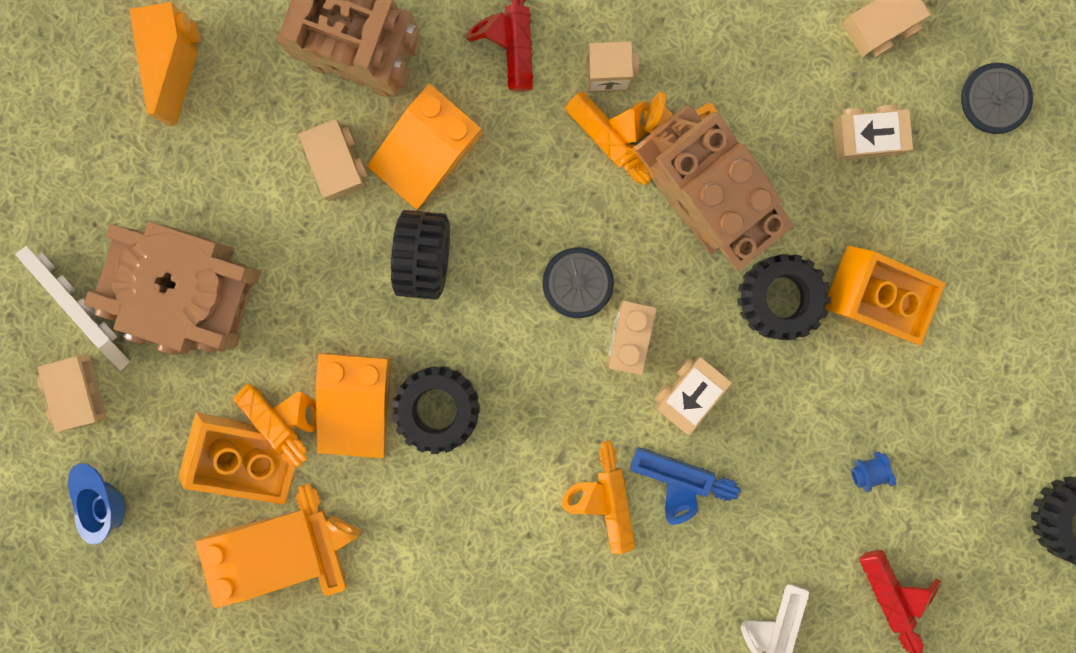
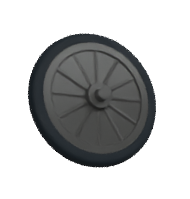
(997, 98)
(578, 282)

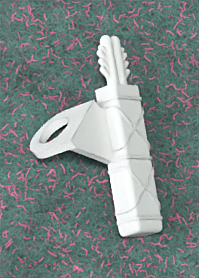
(781, 634)

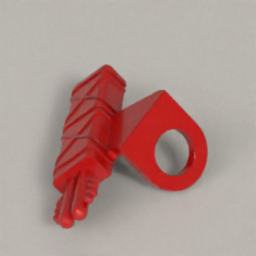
(514, 34)
(898, 602)

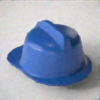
(95, 503)

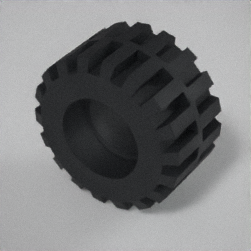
(420, 254)
(811, 290)
(415, 430)
(1056, 518)

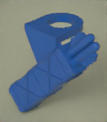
(683, 483)

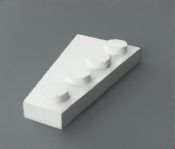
(81, 314)

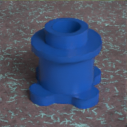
(873, 472)

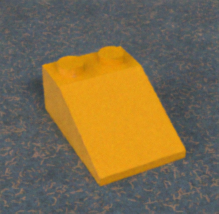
(166, 57)
(424, 147)
(884, 294)
(352, 404)
(234, 461)
(258, 558)

